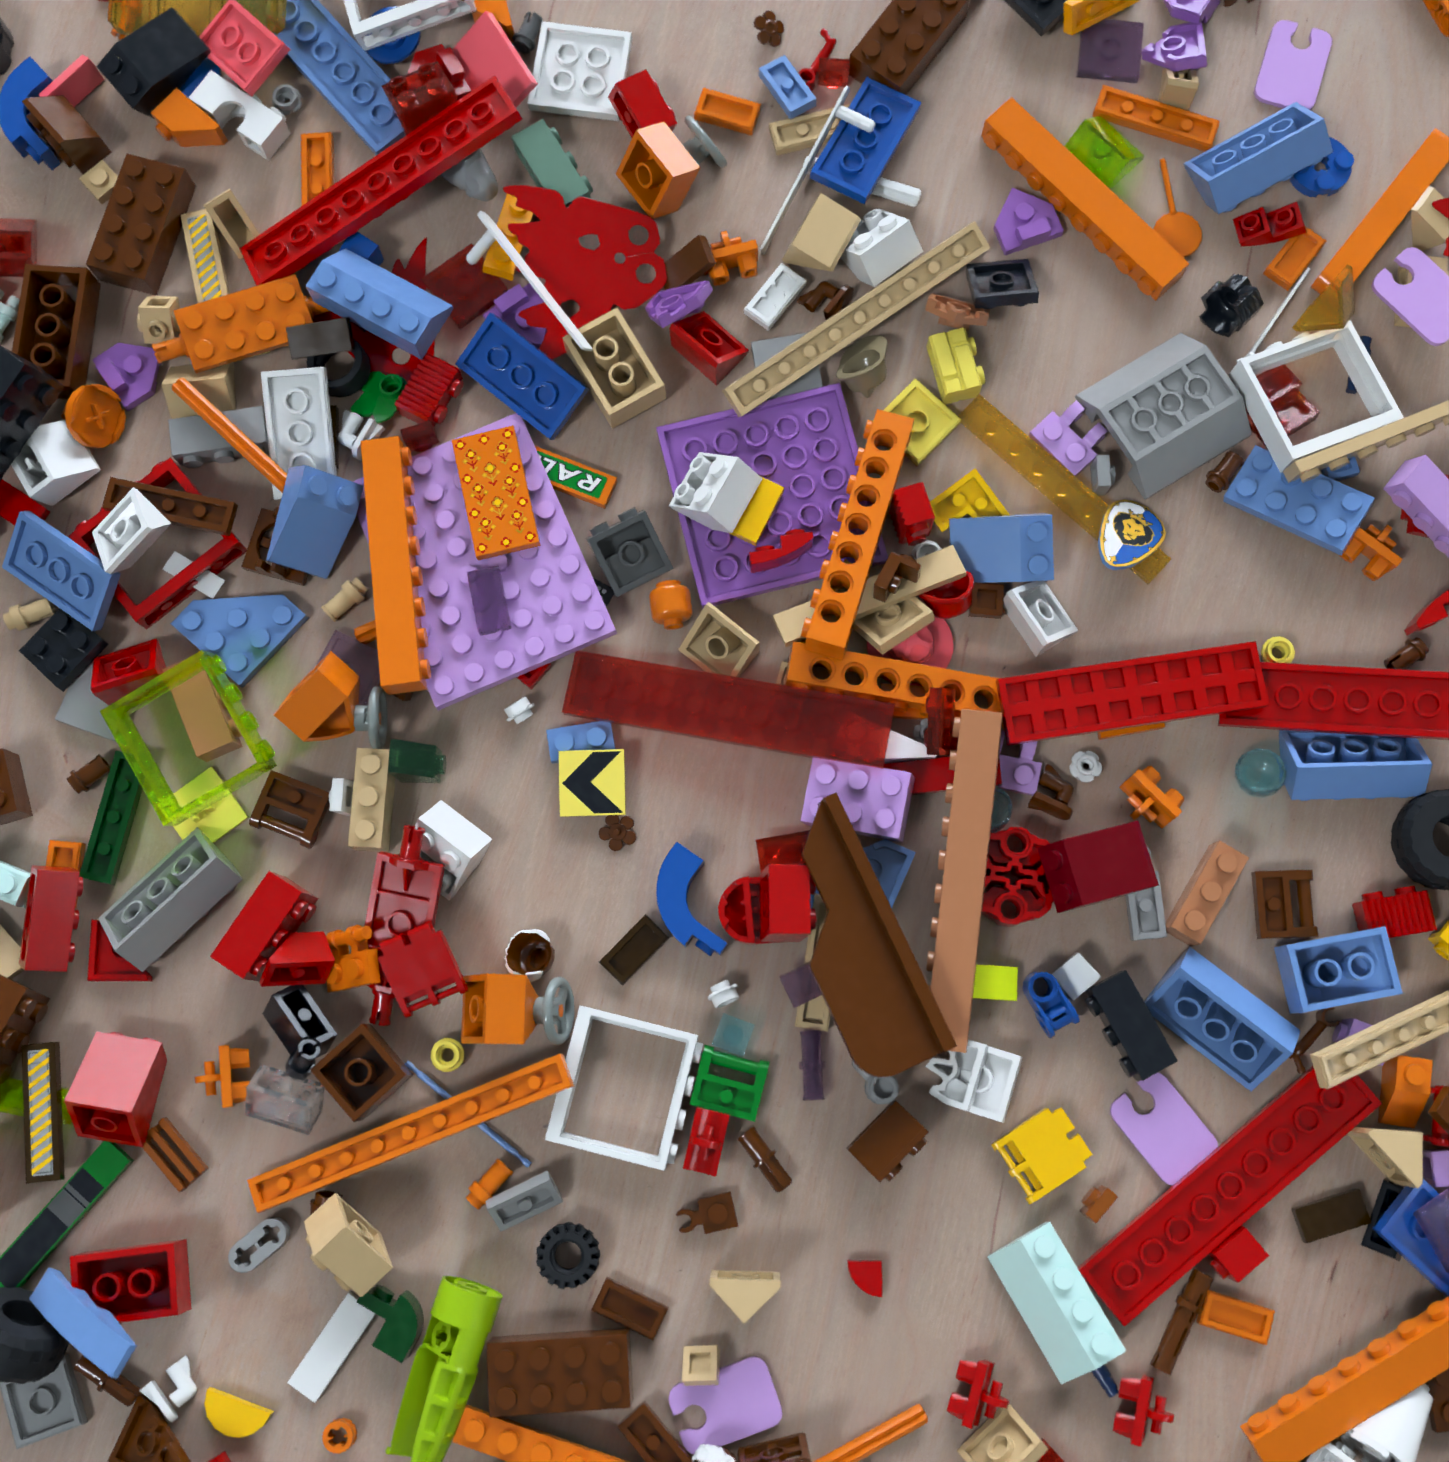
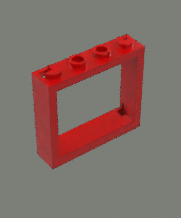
(182, 584)

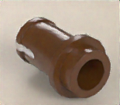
(1219, 478)
(1407, 655)
(88, 774)

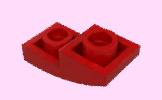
(1266, 228)
(792, 546)

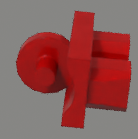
(706, 1141)
(971, 1408)
(1135, 1425)

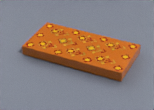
(495, 493)

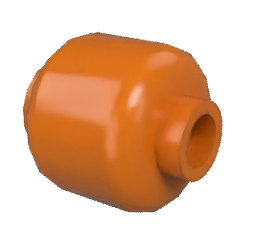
(670, 604)

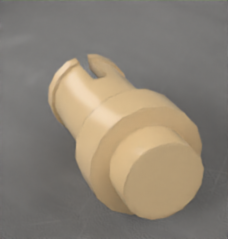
(351, 593)
(22, 616)

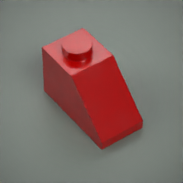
(299, 960)

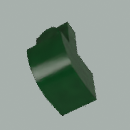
(402, 1323)

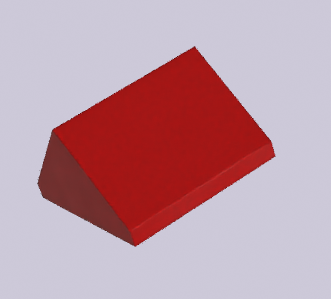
(707, 345)
(126, 670)

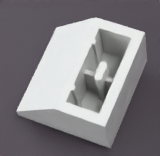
(880, 246)
(53, 463)
(716, 491)
(451, 842)

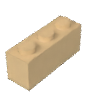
(371, 801)

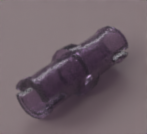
(812, 1065)

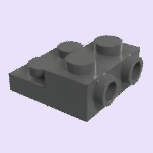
(628, 551)

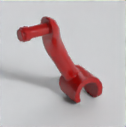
(810, 73)

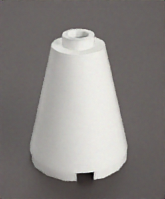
(1394, 1431)

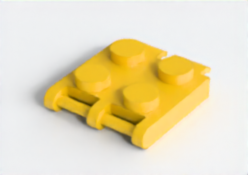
(1043, 1152)

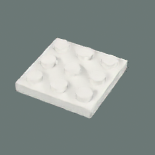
(578, 70)

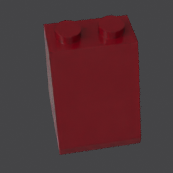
(1097, 866)

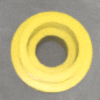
(1280, 643)
(437, 1054)

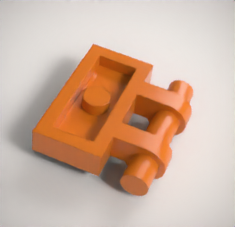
(353, 969)

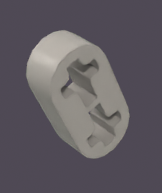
(254, 1238)

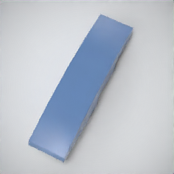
(82, 1323)

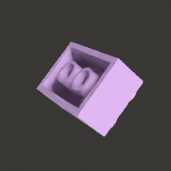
(872, 797)

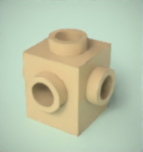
(158, 319)

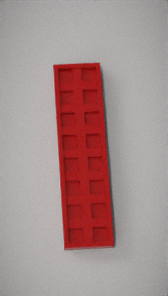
(1131, 693)

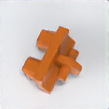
(732, 254)
(1376, 547)
(1149, 799)
(228, 1059)

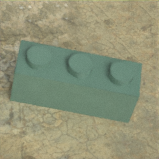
(548, 163)

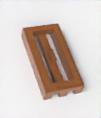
(162, 1163)

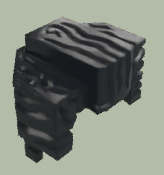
(1230, 305)

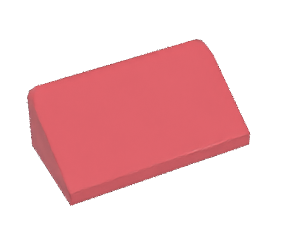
(75, 81)

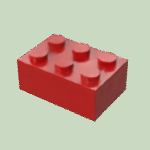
(263, 925)
(136, 1279)

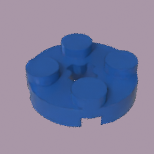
(1329, 182)

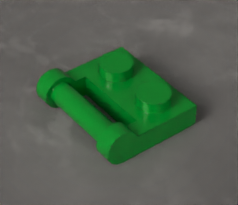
(726, 1094)

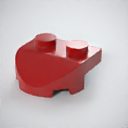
(741, 910)

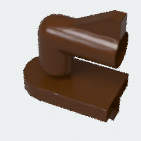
(839, 298)
(1058, 806)

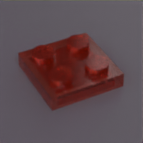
(464, 287)

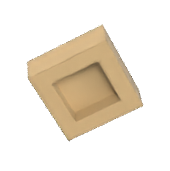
(100, 181)
(701, 1365)

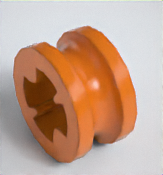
(351, 1433)

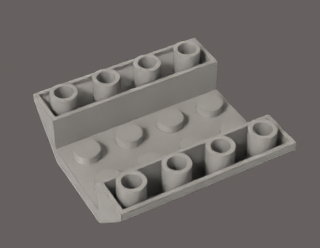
(1169, 412)

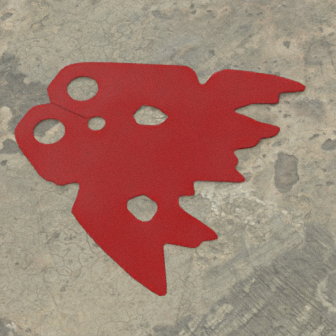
(578, 272)

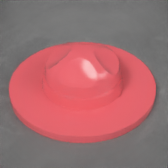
(928, 647)

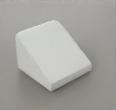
(1076, 975)

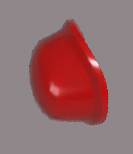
(950, 599)

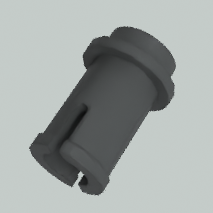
(525, 39)

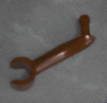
(1306, 1042)

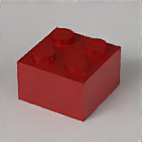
(786, 903)

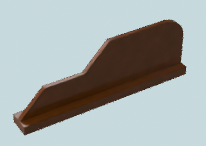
(864, 957)

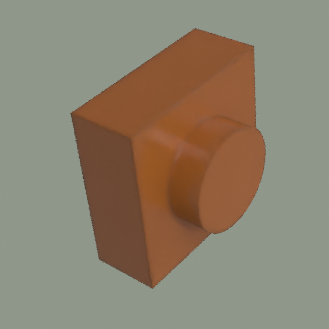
(1097, 1202)

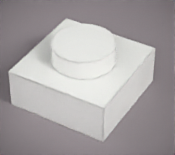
(341, 796)

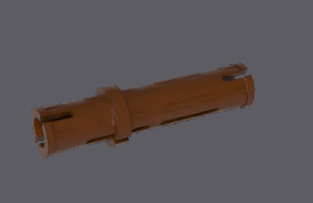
(1184, 1316)

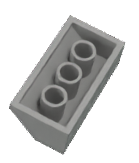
(169, 900)

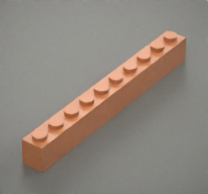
(964, 868)

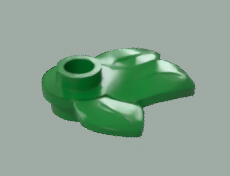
(378, 396)

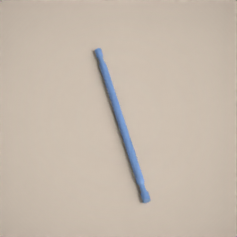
(483, 1126)

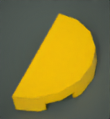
(234, 1415)

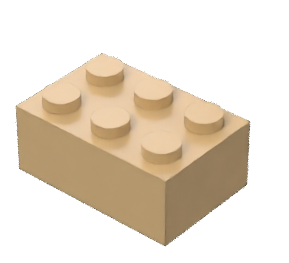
(616, 368)

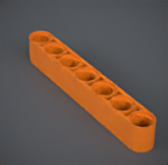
(1389, 210)

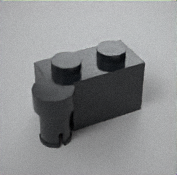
(300, 1028)

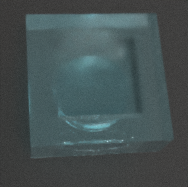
(733, 1034)

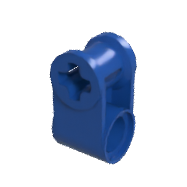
(1050, 1004)

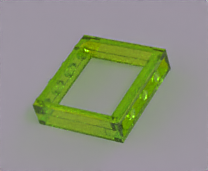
(143, 764)

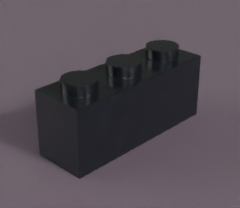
(1129, 1026)

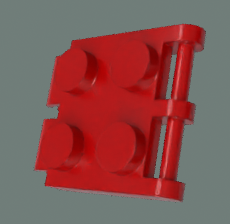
(420, 968)

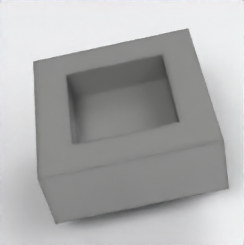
(1102, 475)

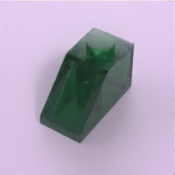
(416, 762)

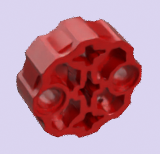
(1026, 904)

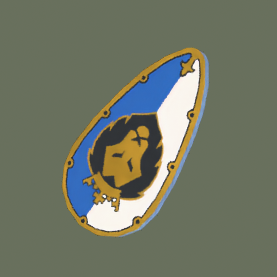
(1128, 534)

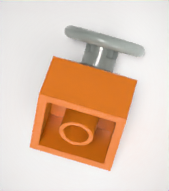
(662, 169)
(328, 705)
(508, 1009)

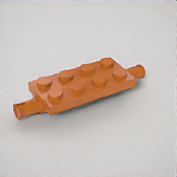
(239, 324)

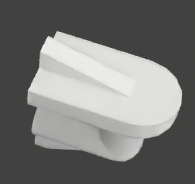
(350, 425)
(181, 1376)

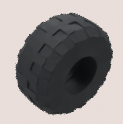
(1414, 842)
(27, 1340)

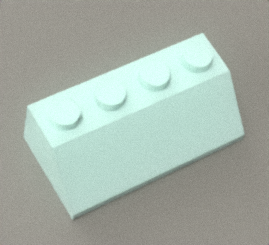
(1056, 1303)

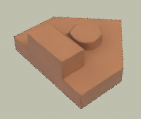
(956, 312)

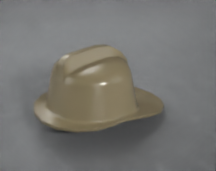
(864, 365)

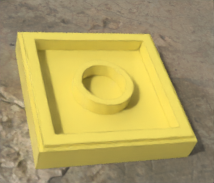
(931, 419)

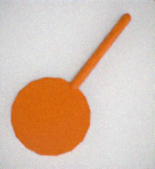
(1177, 228)

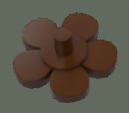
(770, 29)
(618, 831)

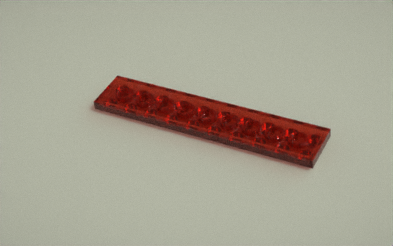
(729, 709)

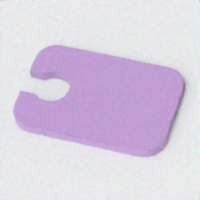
(1289, 72)
(1423, 301)
(1169, 1135)
(734, 1409)

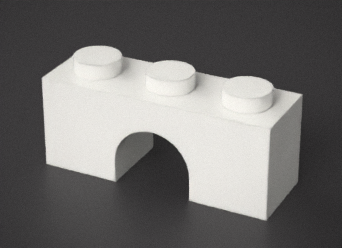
(222, 100)

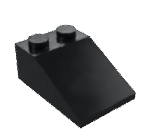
(154, 61)

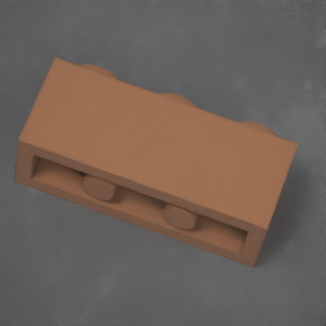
(205, 717)
(1205, 893)

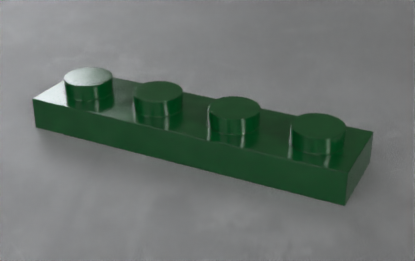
(112, 823)

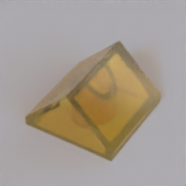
(1332, 307)

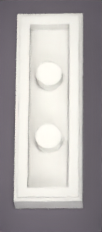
(331, 1348)

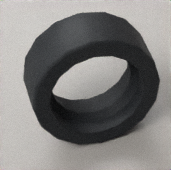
(353, 380)

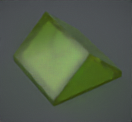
(1103, 150)

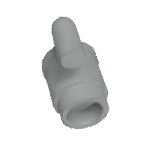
(879, 1089)

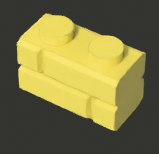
(955, 366)

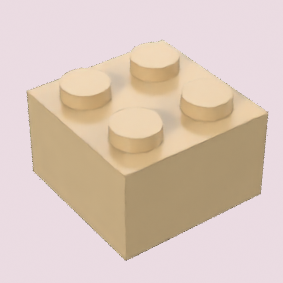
(347, 1246)

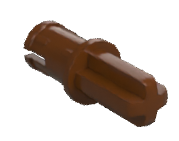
(765, 1160)
(119, 1388)

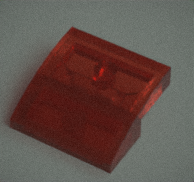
(1287, 401)

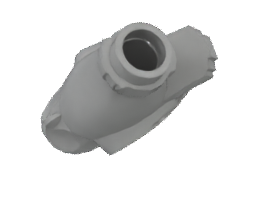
(474, 177)

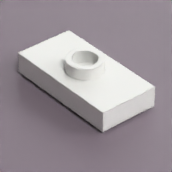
(775, 296)

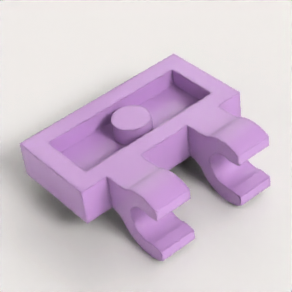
(1063, 443)
(1020, 773)

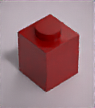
(1237, 1255)

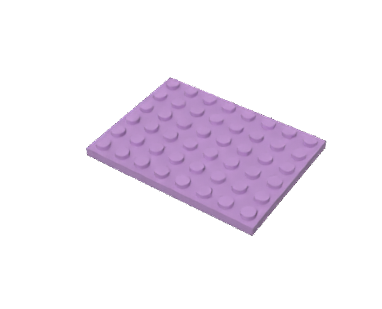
(546, 587)

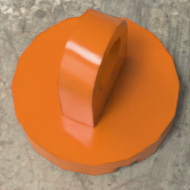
(94, 416)

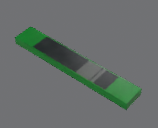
(62, 1214)

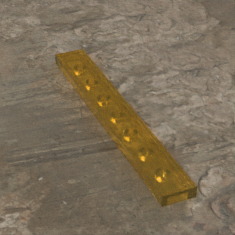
(1047, 475)

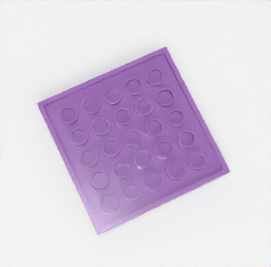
(792, 441)

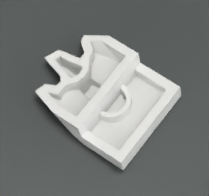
(977, 1080)

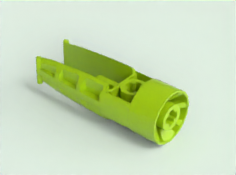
(444, 1369)

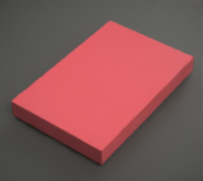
(243, 46)
(489, 52)

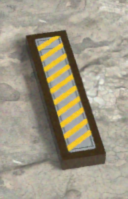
(42, 1112)

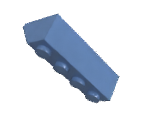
(1259, 157)
(378, 301)
(1352, 766)
(1222, 1019)

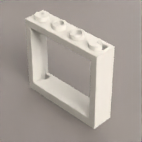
(403, 20)
(1356, 363)
(676, 1115)

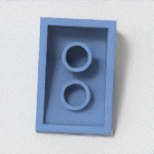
(313, 520)
(1005, 547)
(1338, 970)

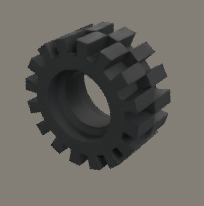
(546, 1255)

